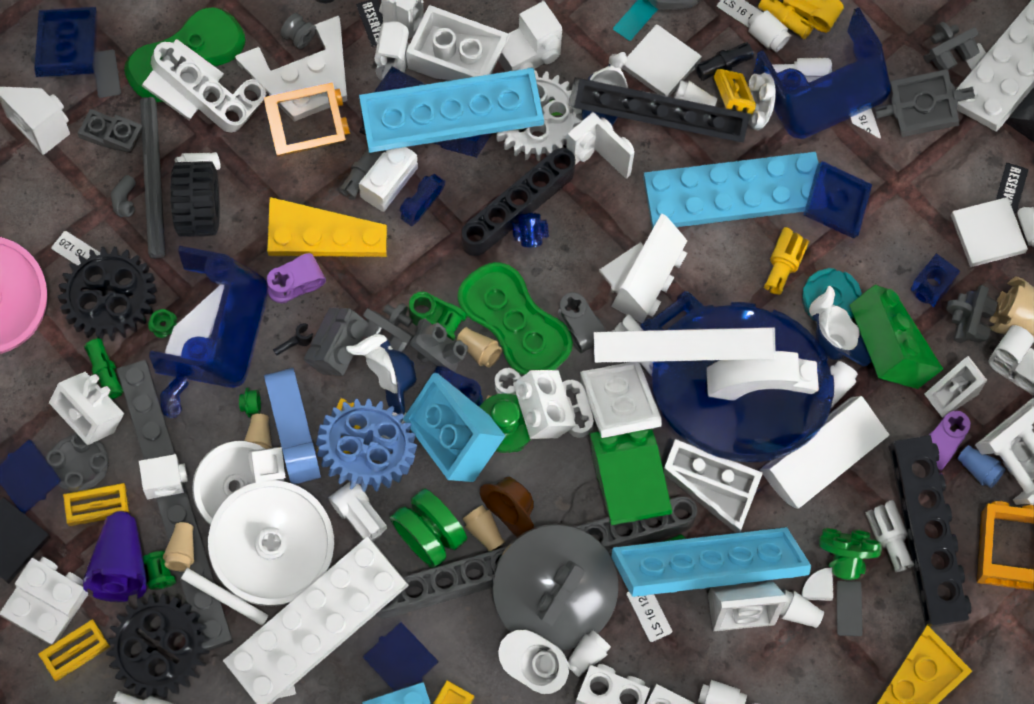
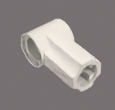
(355, 507)

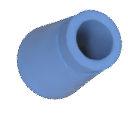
(983, 467)

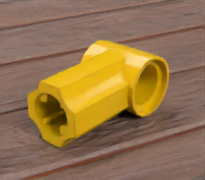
(819, 12)

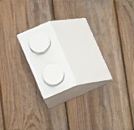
(35, 115)

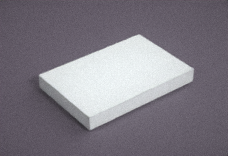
(620, 399)

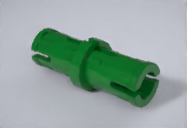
(103, 367)

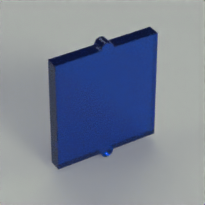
(27, 476)
(400, 658)

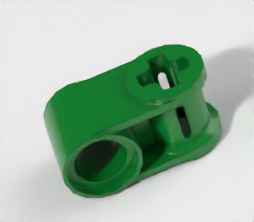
(440, 312)

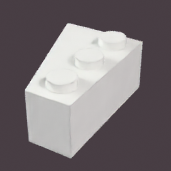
(714, 482)

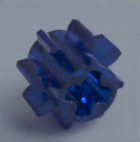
(530, 230)

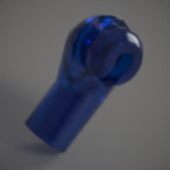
(170, 397)

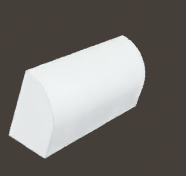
(840, 443)

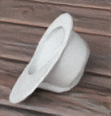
(534, 667)

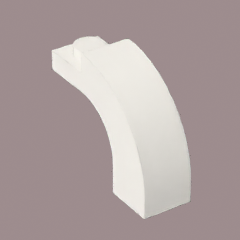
(738, 377)

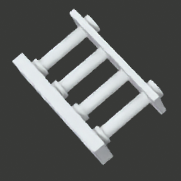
(999, 440)

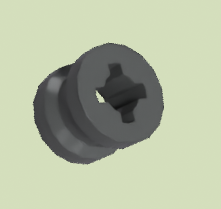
(298, 30)

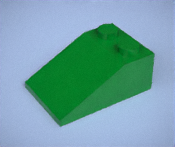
(630, 476)

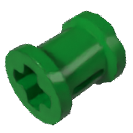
(158, 580)

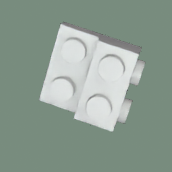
(44, 600)

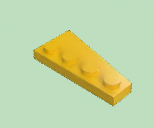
(305, 229)
(926, 673)

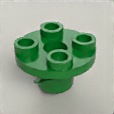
(509, 418)
(849, 551)

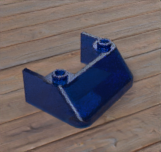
(819, 104)
(229, 351)

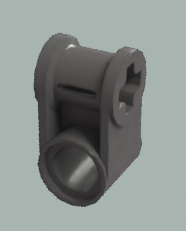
(580, 324)

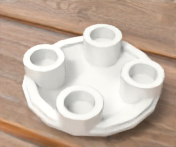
(763, 93)

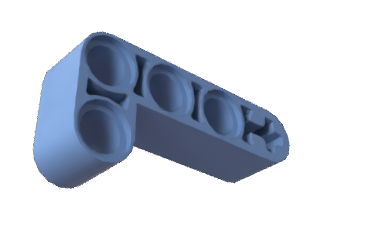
(292, 426)

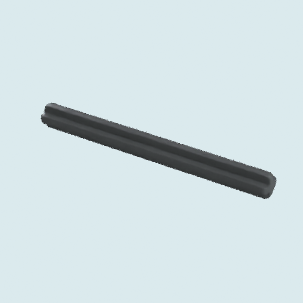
(152, 178)

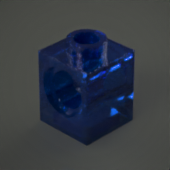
(939, 270)

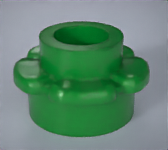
(162, 316)
(250, 402)

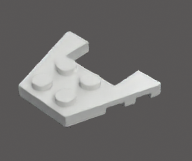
(307, 72)

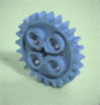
(366, 445)

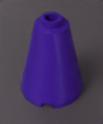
(117, 561)

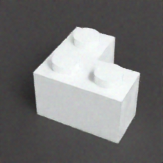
(535, 40)

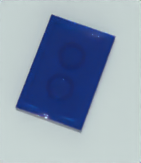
(66, 42)

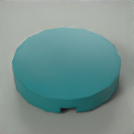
(844, 286)

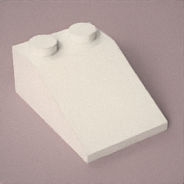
(454, 46)
(745, 605)

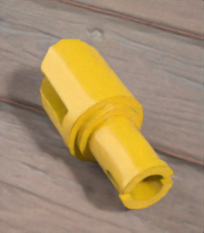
(785, 259)

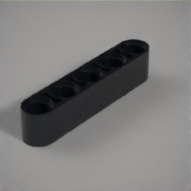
(522, 189)

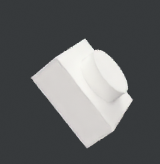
(266, 464)

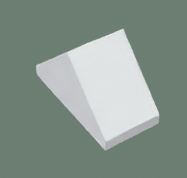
(956, 387)

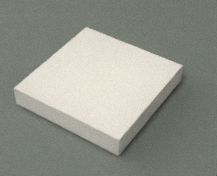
(661, 61)
(168, 94)
(989, 232)

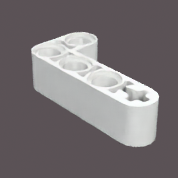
(206, 83)
(1015, 358)

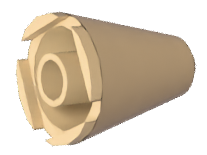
(1015, 307)

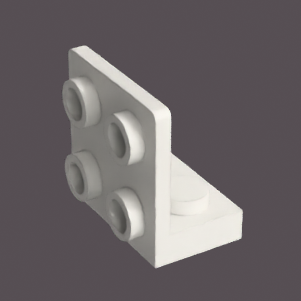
(598, 135)

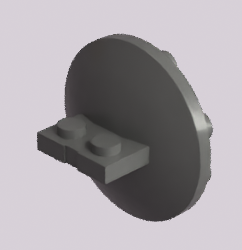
(555, 584)

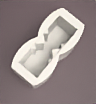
(391, 48)

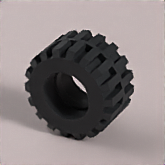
(195, 198)

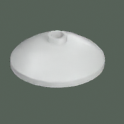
(217, 470)

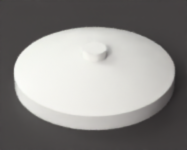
(270, 542)

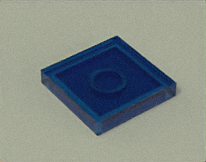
(837, 199)

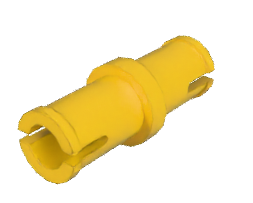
(788, 17)

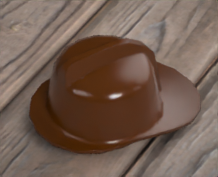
(510, 503)

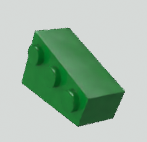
(893, 339)

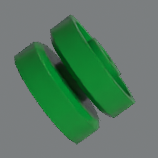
(428, 528)

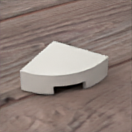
(819, 586)

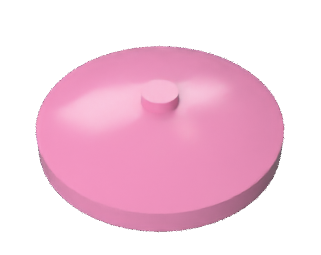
(21, 295)

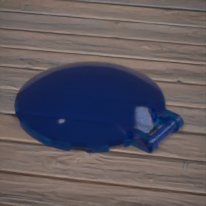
(758, 424)

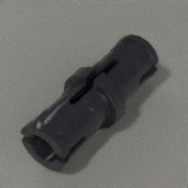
(724, 60)

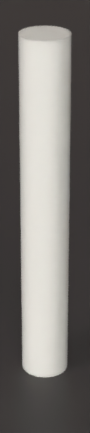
(224, 596)

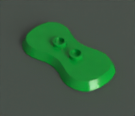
(208, 32)
(528, 335)

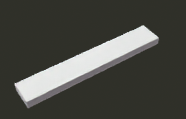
(685, 345)

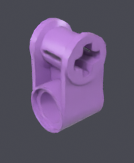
(297, 276)
(948, 440)

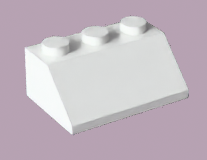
(651, 271)

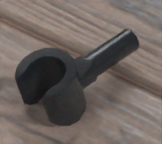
(297, 339)

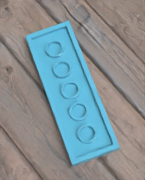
(451, 110)
(731, 189)
(710, 561)

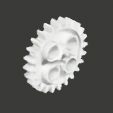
(554, 128)

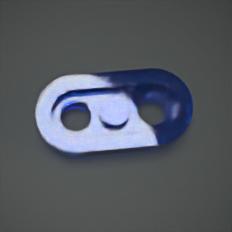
(428, 191)

